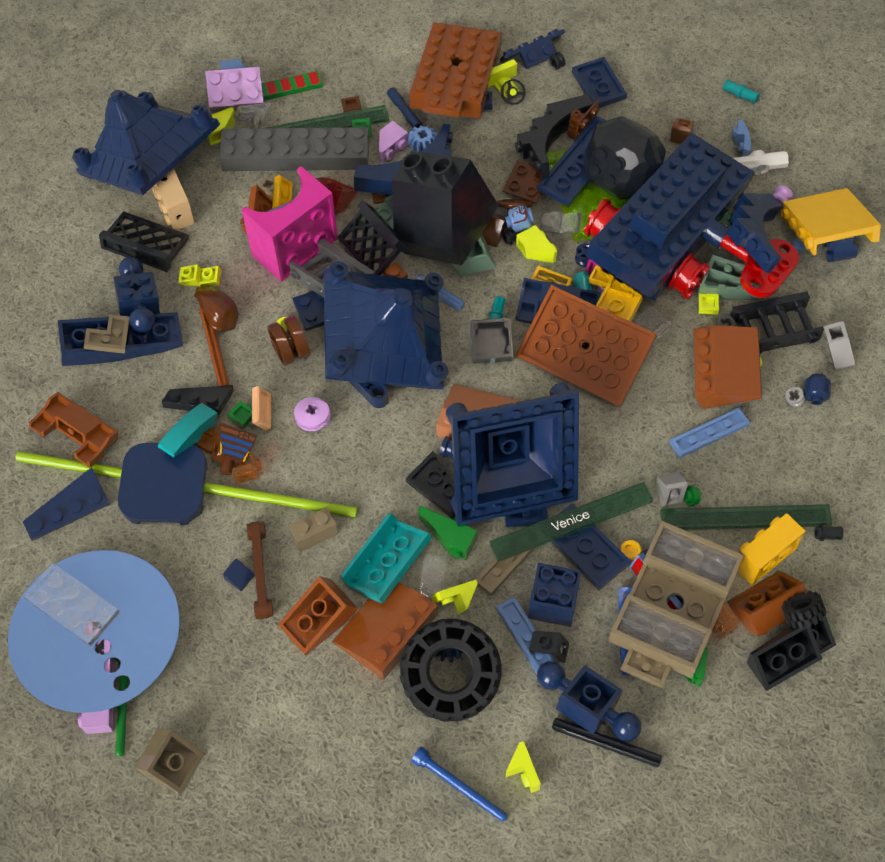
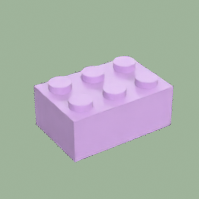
(233, 88)

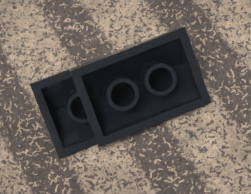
(790, 653)

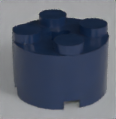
(841, 249)

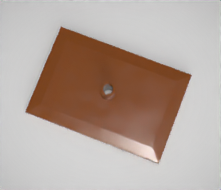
(560, 341)

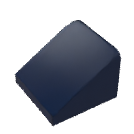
(238, 574)

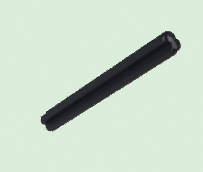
(607, 742)

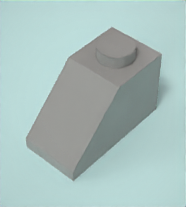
(670, 488)

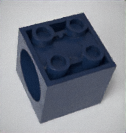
(554, 594)

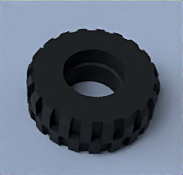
(416, 670)

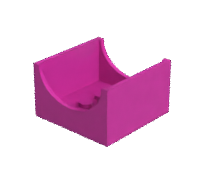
(293, 230)

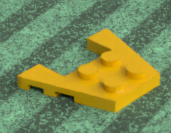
(616, 297)

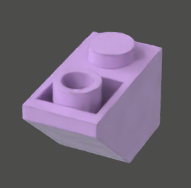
(391, 140)

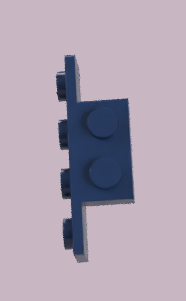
(535, 52)

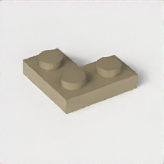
(109, 340)

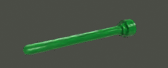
(121, 718)

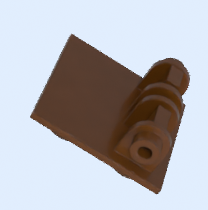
(580, 121)
(523, 182)

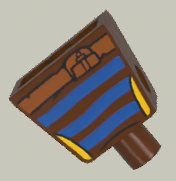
(231, 447)

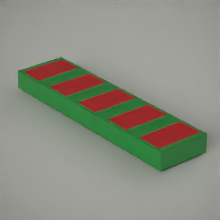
(291, 85)

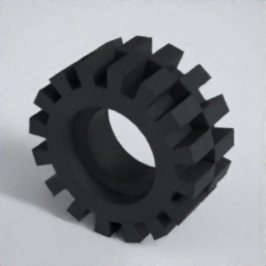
(804, 609)

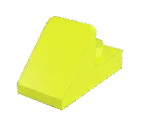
(459, 594)
(522, 763)

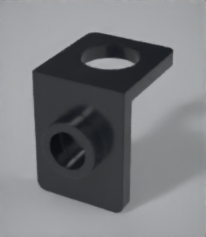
(549, 643)

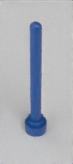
(423, 759)

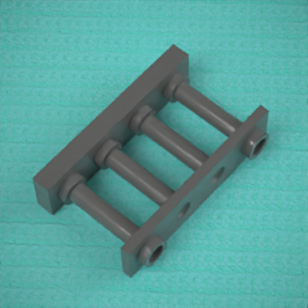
(327, 253)

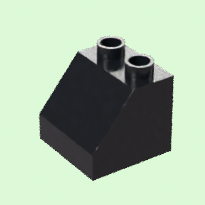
(440, 206)

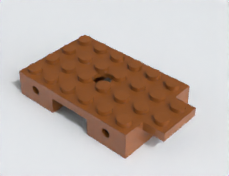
(455, 70)

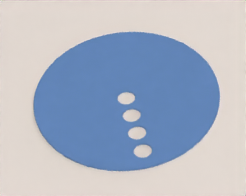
(142, 636)

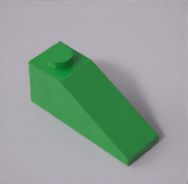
(454, 538)

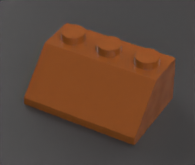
(762, 604)

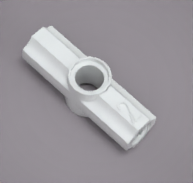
(762, 162)

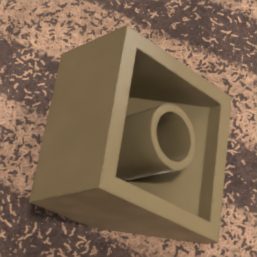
(169, 760)

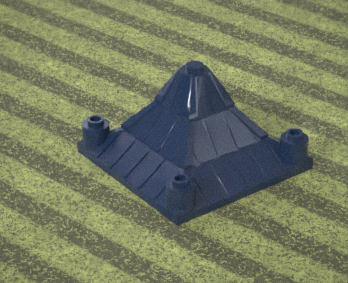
(142, 141)
(382, 329)
(515, 455)

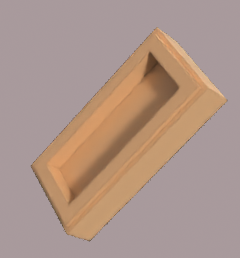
(261, 408)

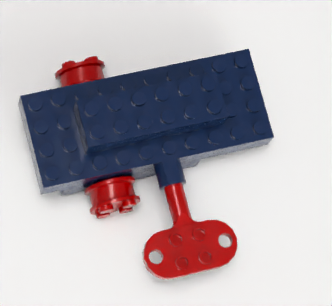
(671, 217)

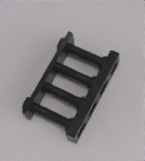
(779, 306)

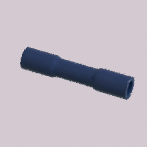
(398, 100)

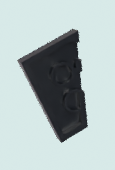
(188, 398)
(433, 483)

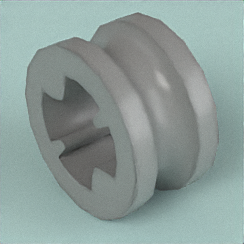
(795, 390)

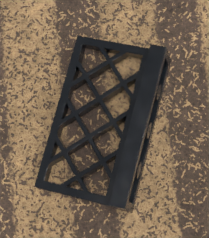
(379, 226)
(147, 255)

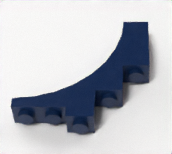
(379, 177)
(748, 227)

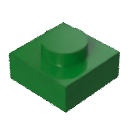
(363, 123)
(240, 414)

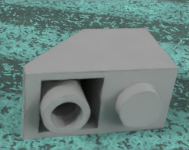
(839, 345)

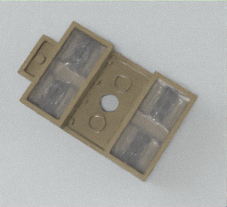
(667, 637)

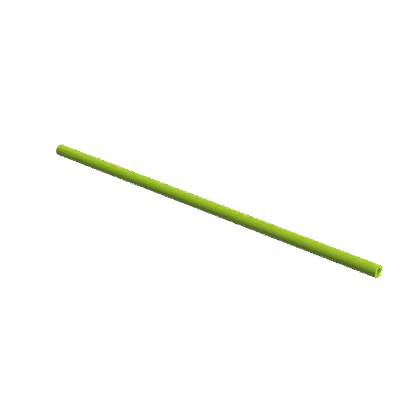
(208, 488)

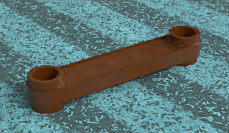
(263, 608)

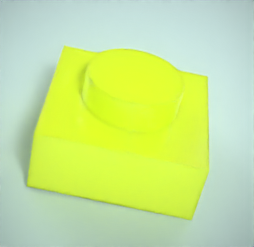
(708, 304)

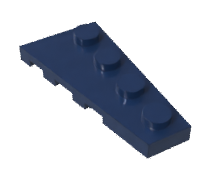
(72, 503)

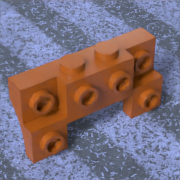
(78, 425)

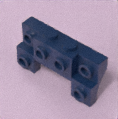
(534, 292)

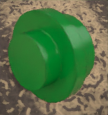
(692, 496)

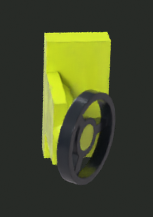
(501, 80)

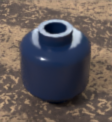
(817, 388)

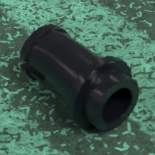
(510, 236)
(828, 532)

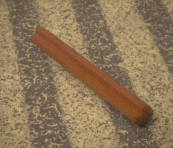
(215, 352)

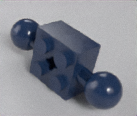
(136, 294)
(589, 700)

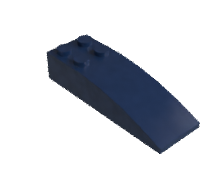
(161, 338)

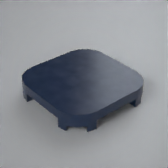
(162, 486)

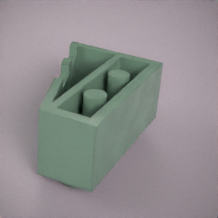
(477, 260)
(724, 280)

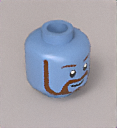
(519, 218)

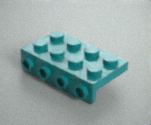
(384, 558)

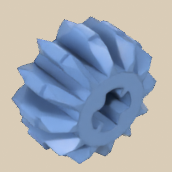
(421, 137)

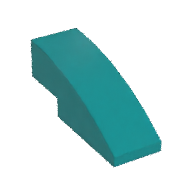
(188, 430)

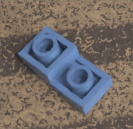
(742, 138)

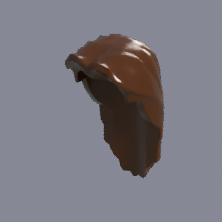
(218, 308)

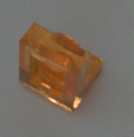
(247, 472)

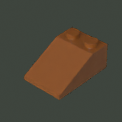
(317, 614)

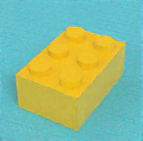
(769, 548)

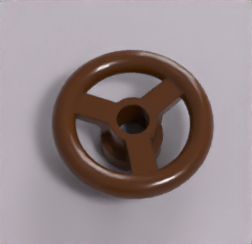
(510, 203)

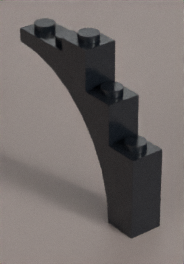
(547, 129)

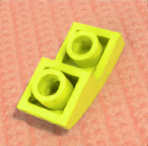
(195, 276)

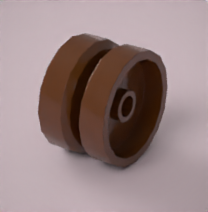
(288, 340)

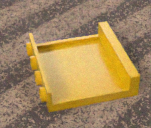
(829, 218)

